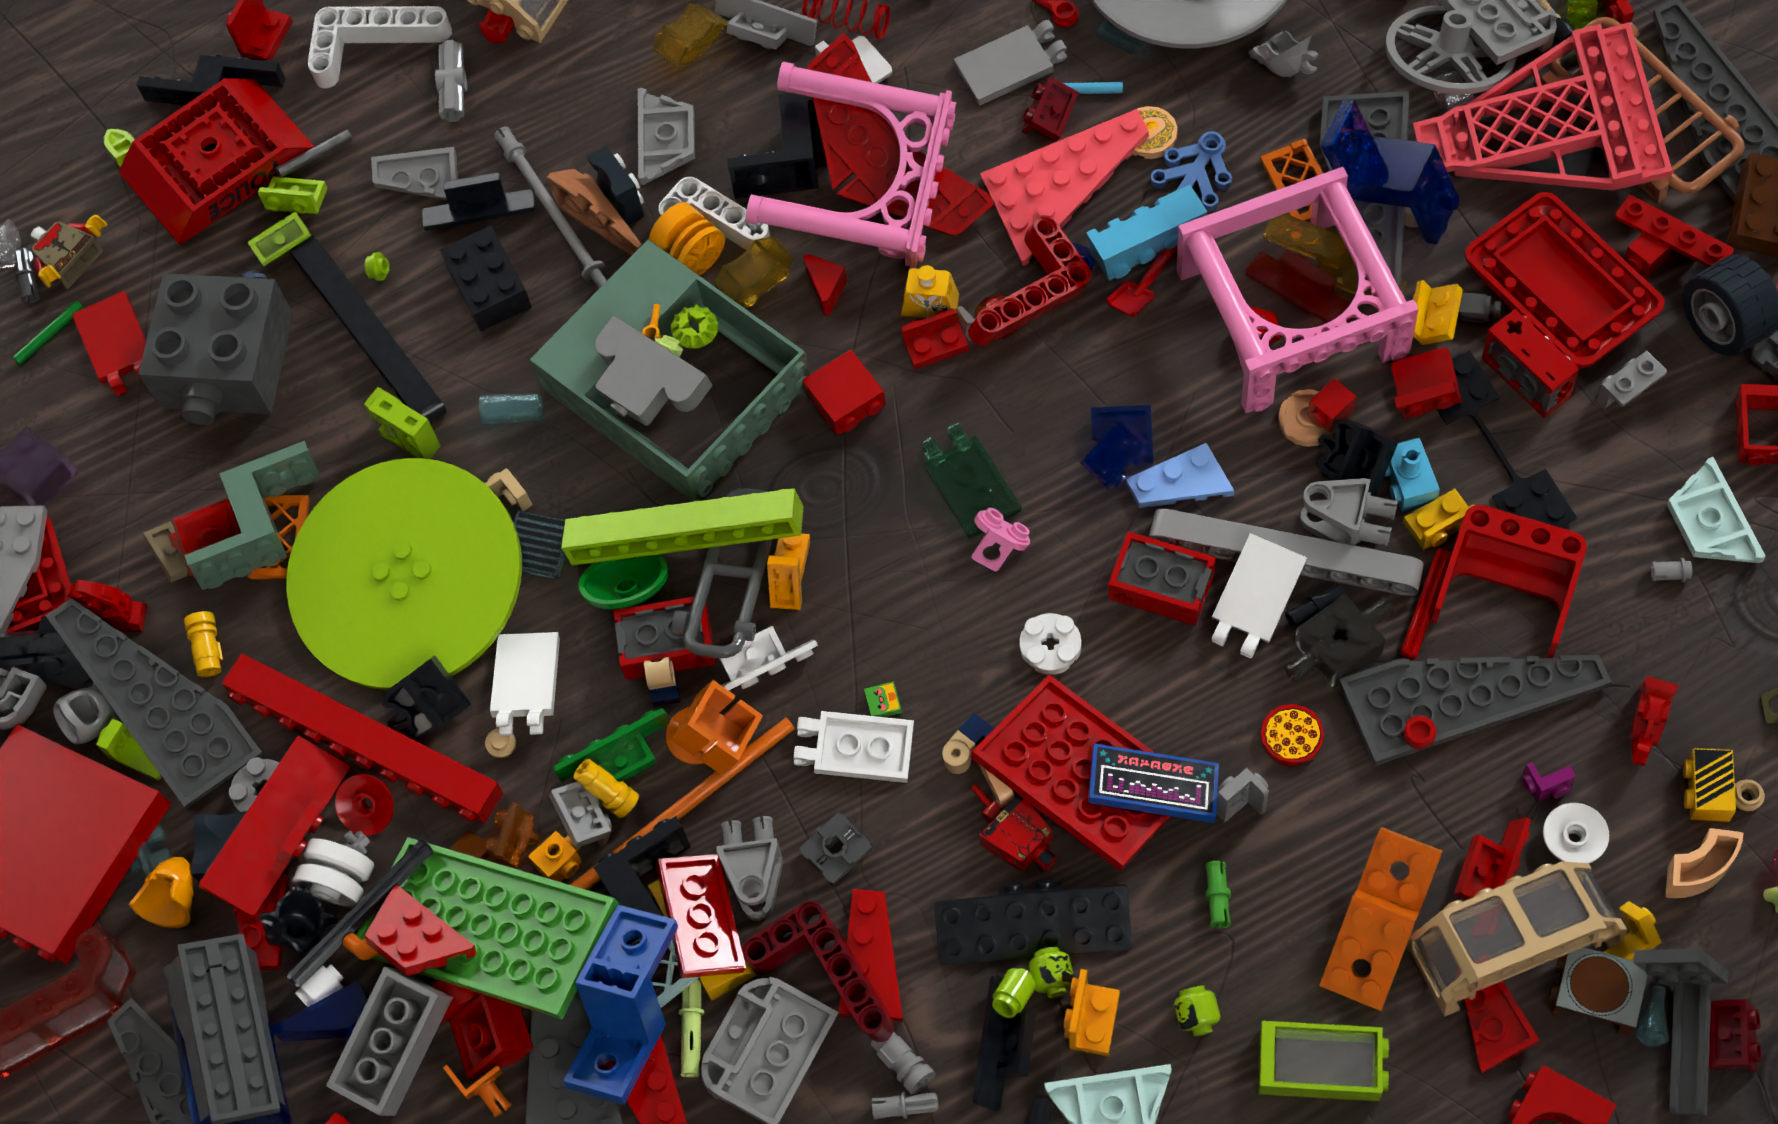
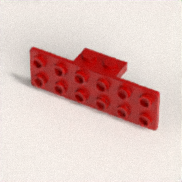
(275, 827)

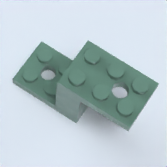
(259, 541)

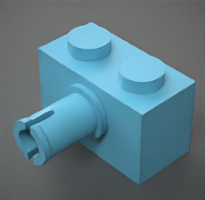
(1411, 476)

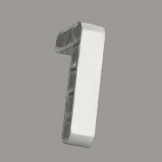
(369, 25)

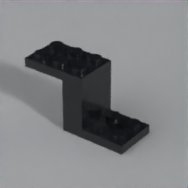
(786, 170)
(622, 870)

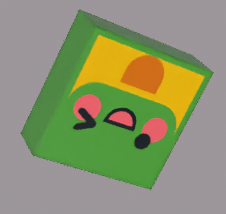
(883, 700)

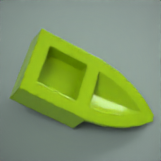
(117, 144)

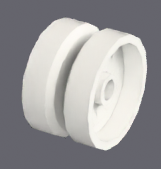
(333, 872)

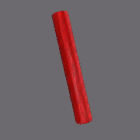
(1426, 604)

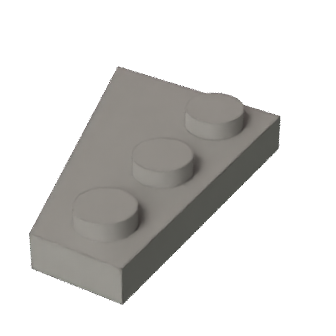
(416, 171)

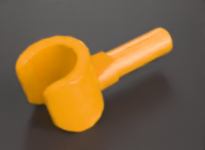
(652, 329)

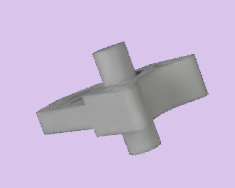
(356, 841)

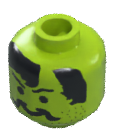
(1051, 971)
(1197, 1010)

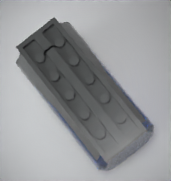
(225, 1034)

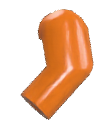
(359, 947)

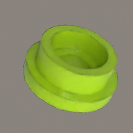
(377, 266)

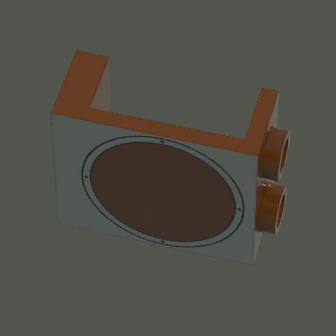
(1599, 988)

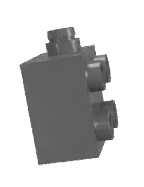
(216, 345)

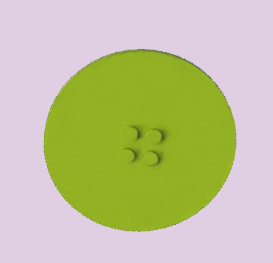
(403, 571)

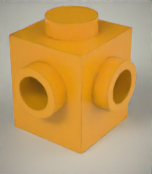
(556, 858)

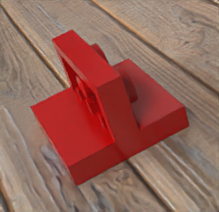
(204, 528)

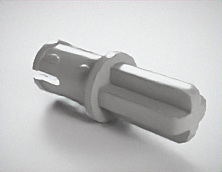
(904, 1105)

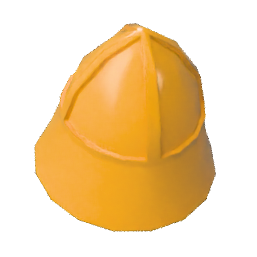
(166, 894)

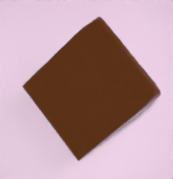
(471, 845)

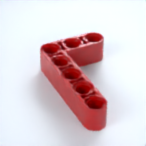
(1059, 279)

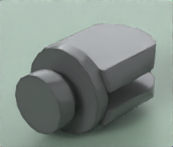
(1478, 308)

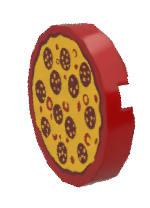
(1292, 734)

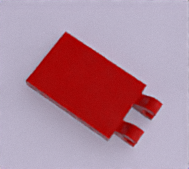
(112, 339)

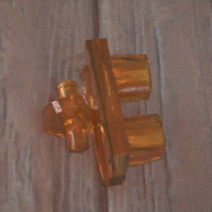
(515, 834)

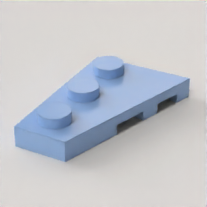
(1180, 478)

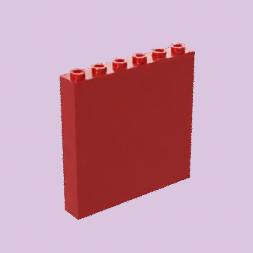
(64, 840)

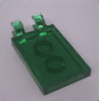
(968, 479)

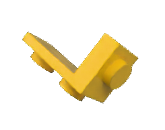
(1642, 932)

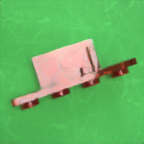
(1299, 283)

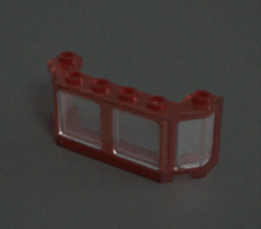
(68, 1004)

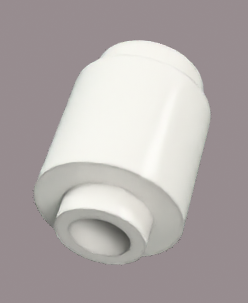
(320, 985)

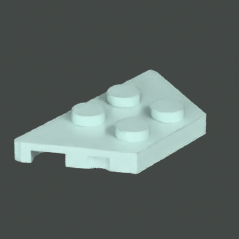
(1713, 519)
(1112, 1097)

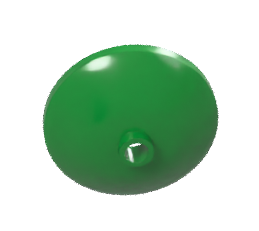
(623, 581)

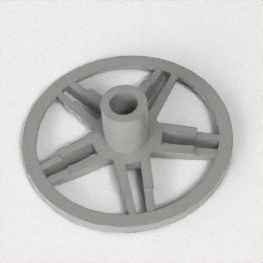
(1448, 45)

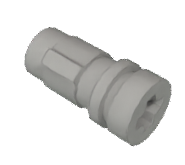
(909, 1068)

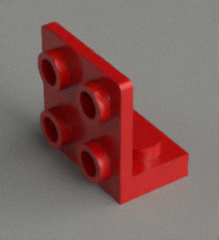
(257, 29)

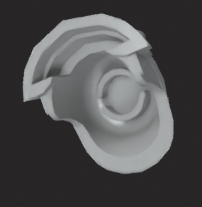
(1285, 55)

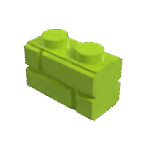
(279, 239)

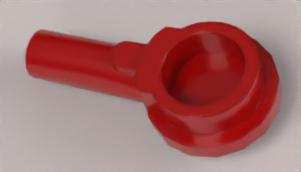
(1063, 11)

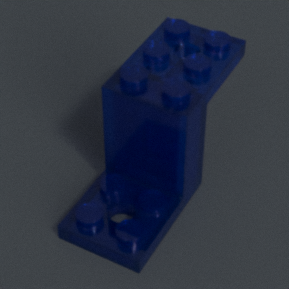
(1391, 171)

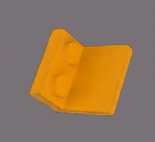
(1092, 1017)

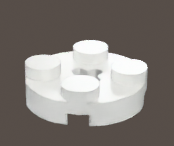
(1050, 626)

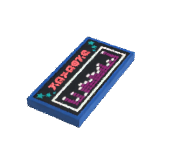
(1153, 783)

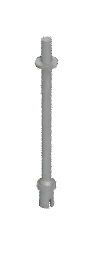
(515, 153)

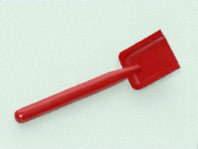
(1131, 297)

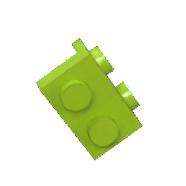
(293, 195)

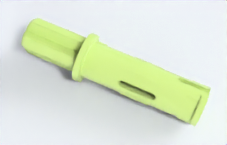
(691, 1025)

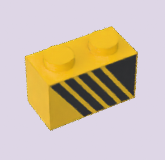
(1710, 785)

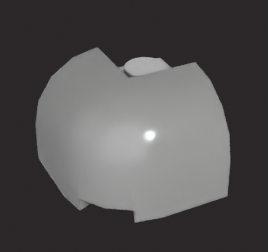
(18, 696)

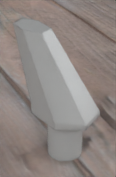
(965, 320)

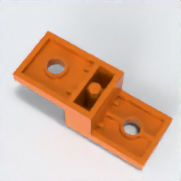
(1380, 918)

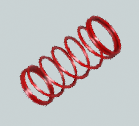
(876, 22)

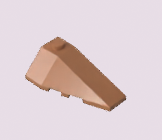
(584, 201)

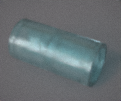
(511, 408)

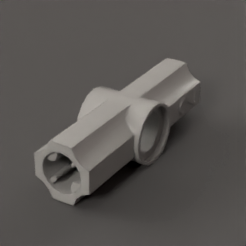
(451, 80)

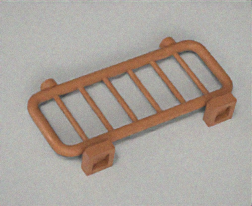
(1727, 127)

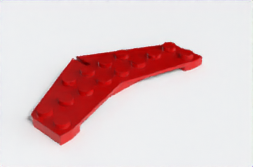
(866, 146)

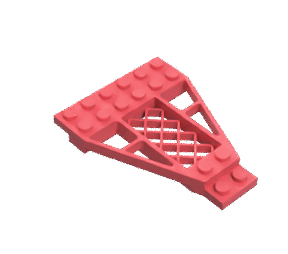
(1619, 105)

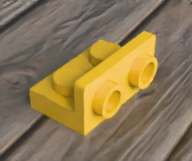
(1436, 312)
(1437, 520)

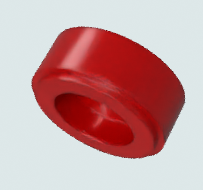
(1419, 732)

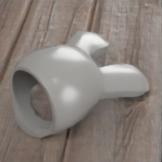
(83, 714)

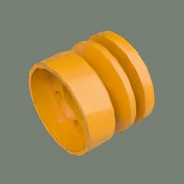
(688, 237)

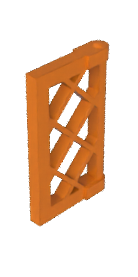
(1286, 155)
(283, 502)

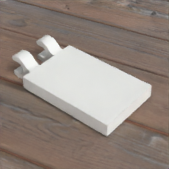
(1257, 592)
(524, 679)
(857, 746)

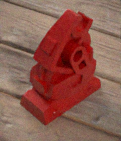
(110, 605)
(1650, 716)

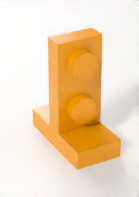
(787, 571)

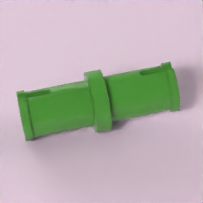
(1218, 894)

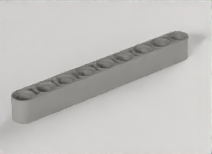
(1325, 558)

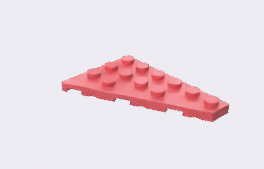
(1060, 176)

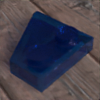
(1136, 416)

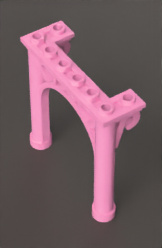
(925, 110)

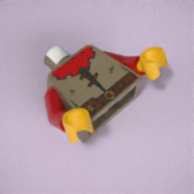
(66, 250)

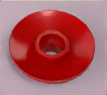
(353, 809)

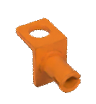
(485, 1089)

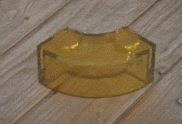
(689, 35)
(755, 271)

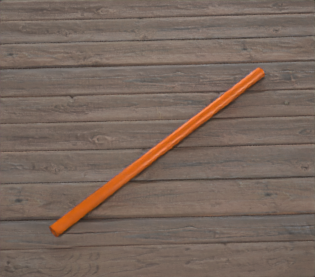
(702, 790)

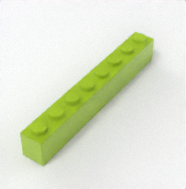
(683, 527)

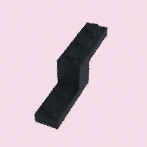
(208, 73)

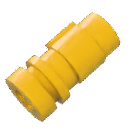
(204, 647)
(604, 786)

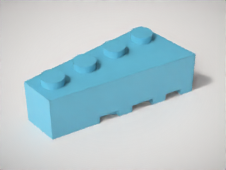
(1144, 233)

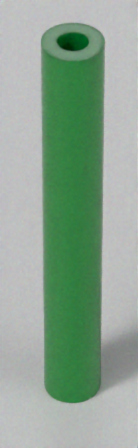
(47, 333)

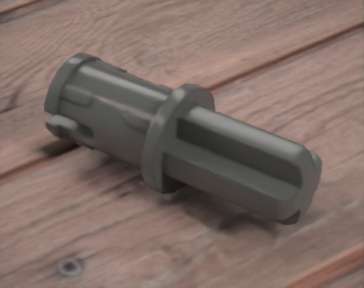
(26, 275)

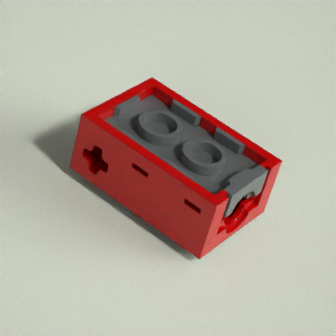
(1530, 363)
(1161, 578)
(647, 634)

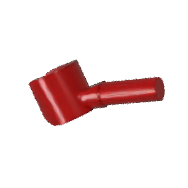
(992, 807)

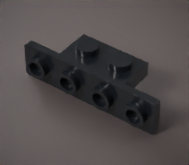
(475, 201)
(1003, 1051)

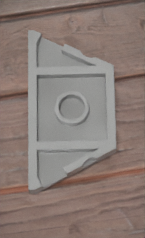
(664, 135)

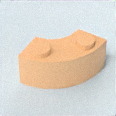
(1703, 867)

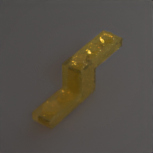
(1320, 245)

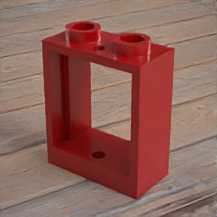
(1756, 398)

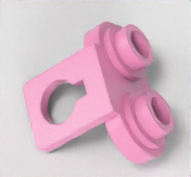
(1001, 532)

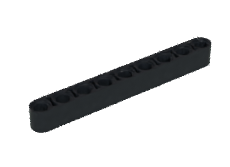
(367, 329)

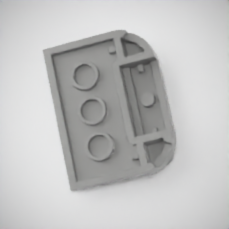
(1507, 26)
(765, 1048)

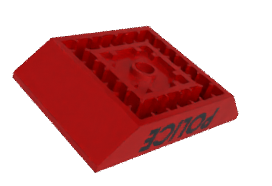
(196, 186)

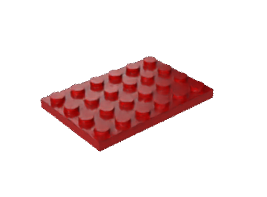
(1046, 759)

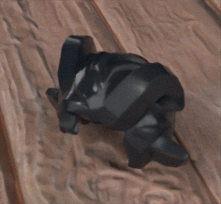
(296, 920)

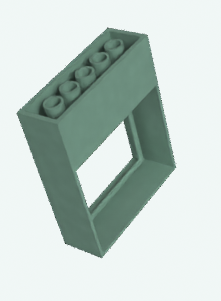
(571, 365)

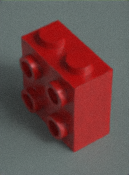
(844, 392)

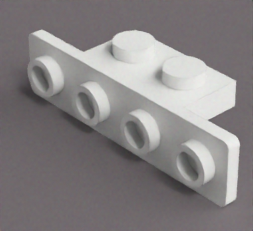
(761, 656)

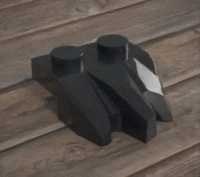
(1356, 453)
(425, 700)

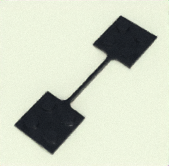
(1527, 497)

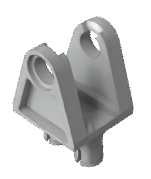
(1344, 512)
(752, 866)

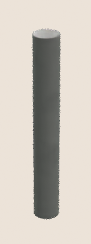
(313, 153)

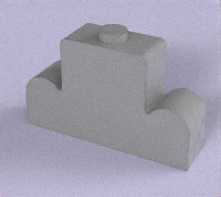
(645, 374)

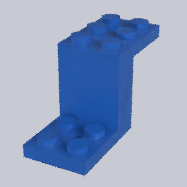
(620, 1004)

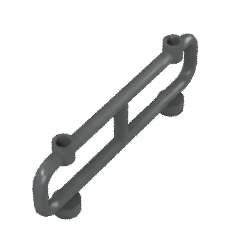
(688, 624)

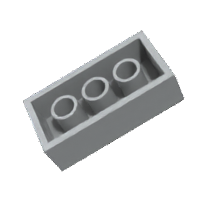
(389, 1042)

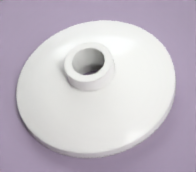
(1579, 820)

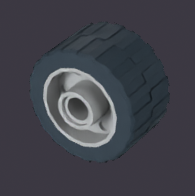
(1732, 304)

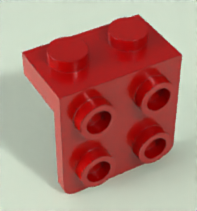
(1425, 383)

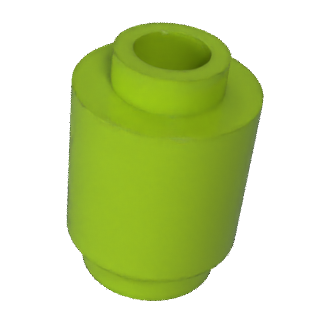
(1013, 992)

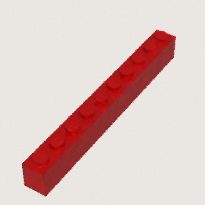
(363, 739)

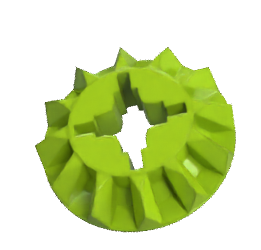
(688, 336)

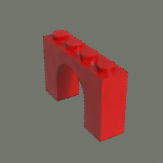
(1559, 1099)

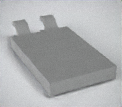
(1010, 62)

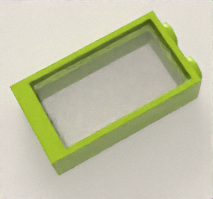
(1323, 1061)

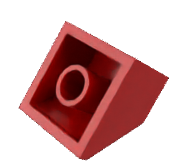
(490, 1035)

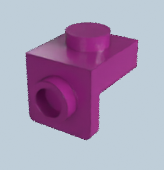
(1555, 784)

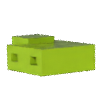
(402, 424)

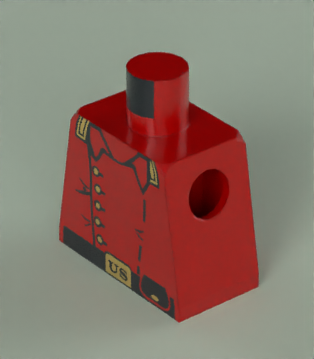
(1019, 836)

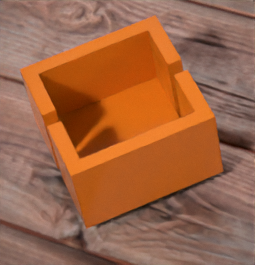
(713, 735)

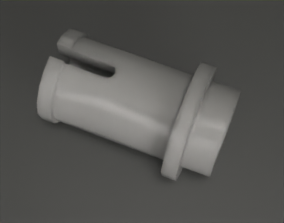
(1671, 570)

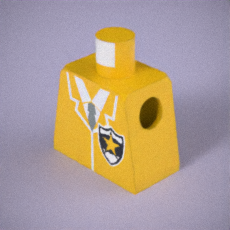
(928, 292)

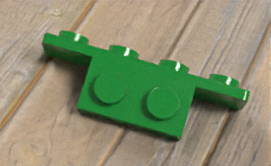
(621, 753)

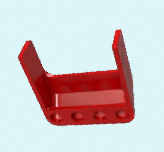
(1517, 556)

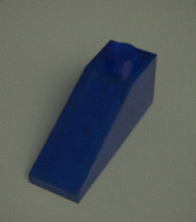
(327, 1018)

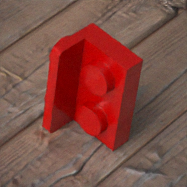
(934, 338)

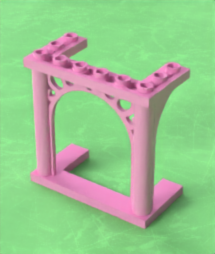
(1330, 206)

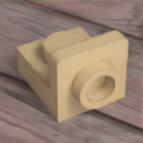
(506, 484)

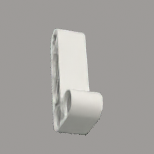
(722, 217)

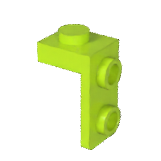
(122, 747)

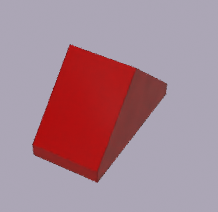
(826, 279)

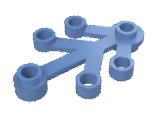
(1196, 171)

